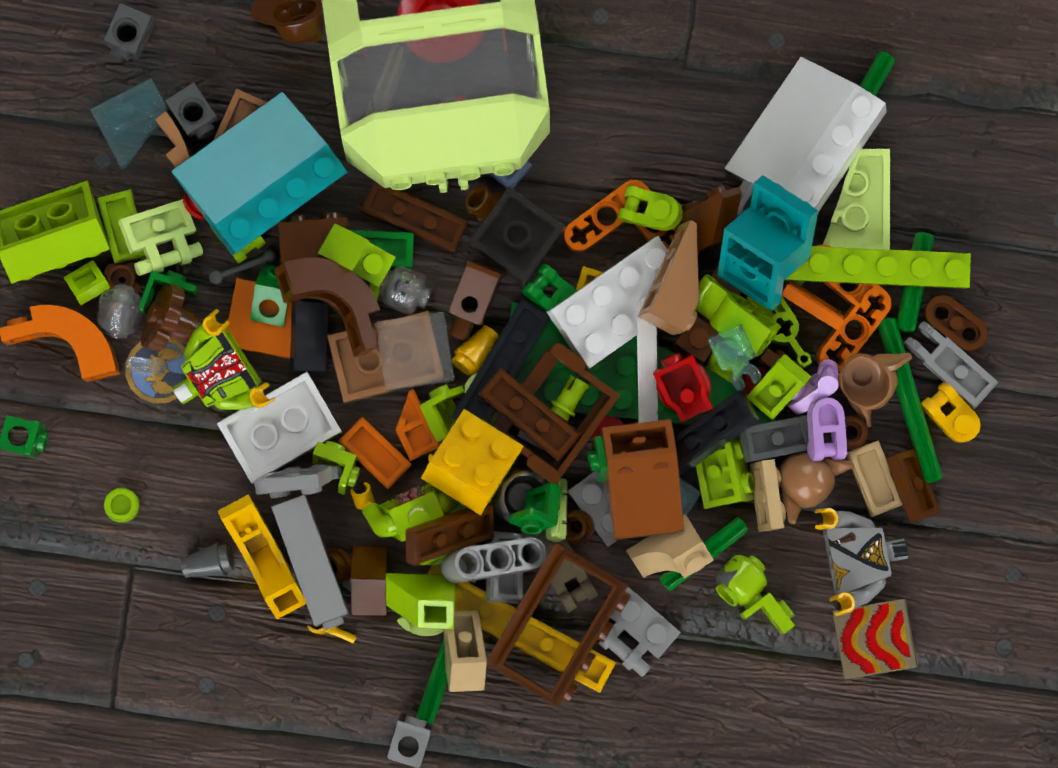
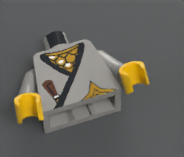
(857, 557)

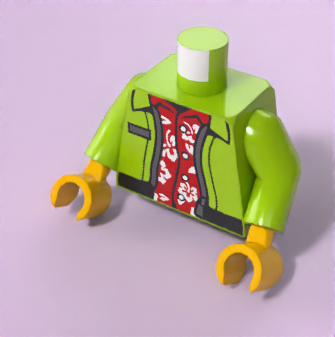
(219, 370)
(404, 510)

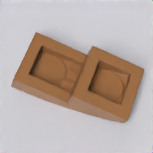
(179, 153)

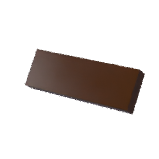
(415, 216)
(529, 414)
(448, 534)

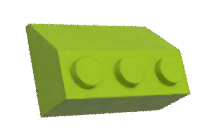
(51, 232)

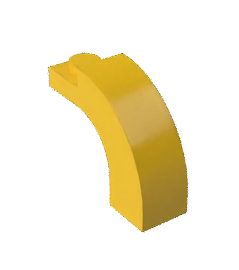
(263, 556)

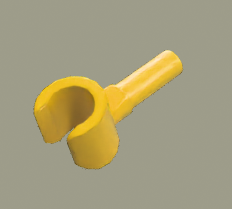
(335, 631)

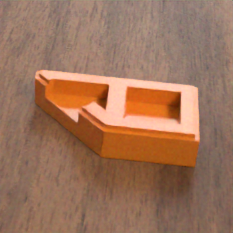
(414, 429)

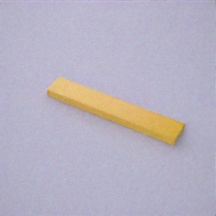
(536, 638)

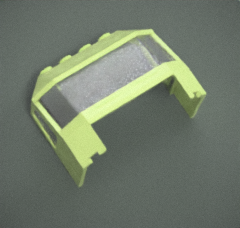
(438, 91)

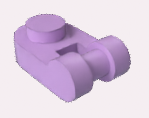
(818, 386)
(825, 417)

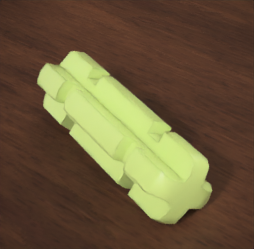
(558, 532)

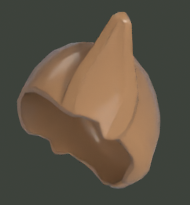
(870, 381)
(807, 481)

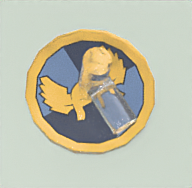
(155, 373)

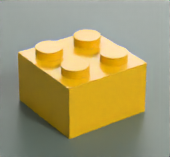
(472, 462)

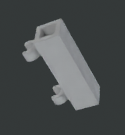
(311, 562)

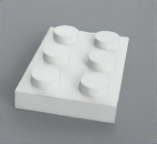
(281, 430)

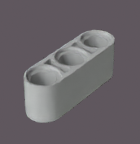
(479, 564)

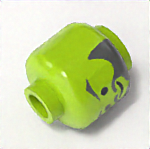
(741, 580)

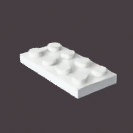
(607, 308)

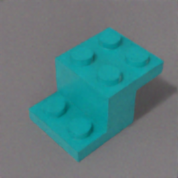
(767, 242)

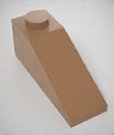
(675, 287)

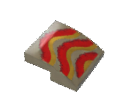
(875, 639)

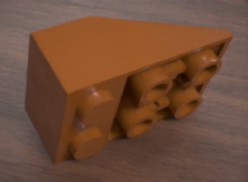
(642, 479)

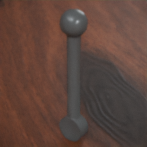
(217, 278)

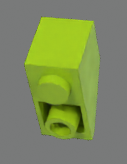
(422, 599)

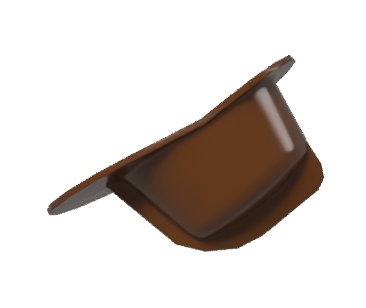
(292, 18)

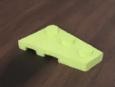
(864, 204)

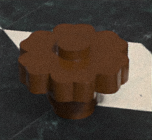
(168, 319)

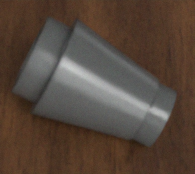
(210, 561)

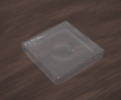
(414, 351)

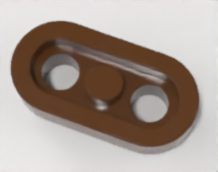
(957, 320)

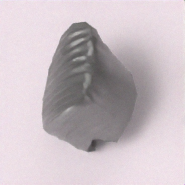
(513, 491)

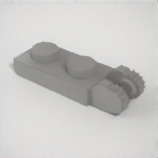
(953, 366)

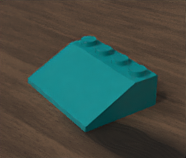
(258, 172)

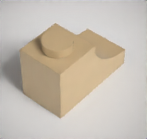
(672, 551)

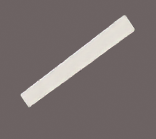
(646, 365)

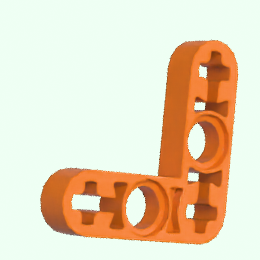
(615, 201)
(858, 300)

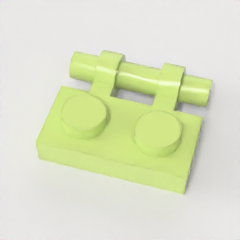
(157, 227)

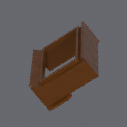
(559, 353)

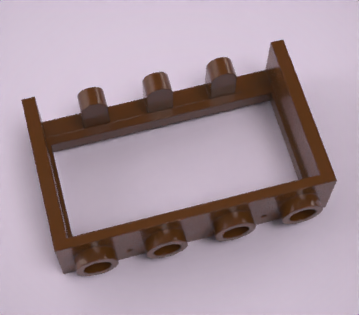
(598, 630)

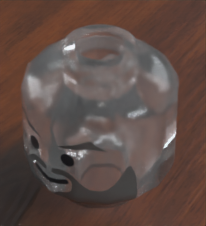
(405, 290)
(119, 311)

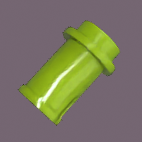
(569, 398)

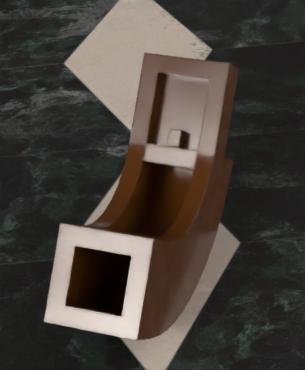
(338, 287)

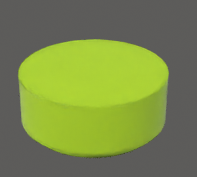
(121, 505)

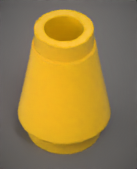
(473, 353)

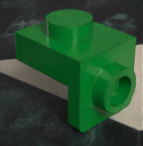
(540, 509)

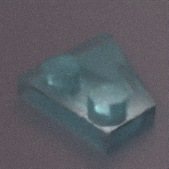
(129, 119)

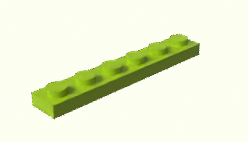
(885, 267)

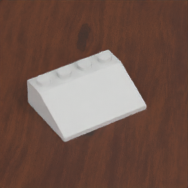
(808, 133)

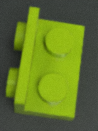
(725, 476)

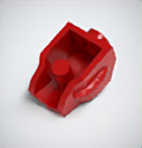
(683, 385)

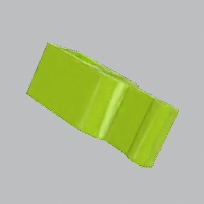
(730, 309)
(784, 315)

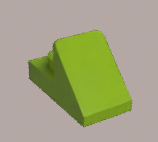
(356, 254)
(778, 386)

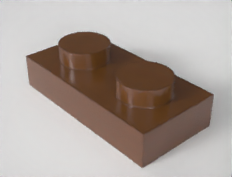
(915, 493)

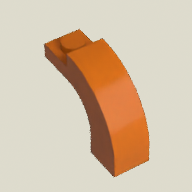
(91, 346)

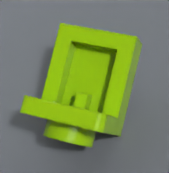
(440, 410)
(335, 454)
(777, 613)

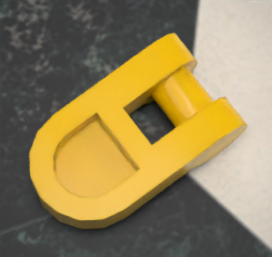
(961, 423)

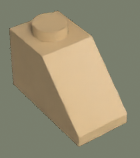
(465, 653)

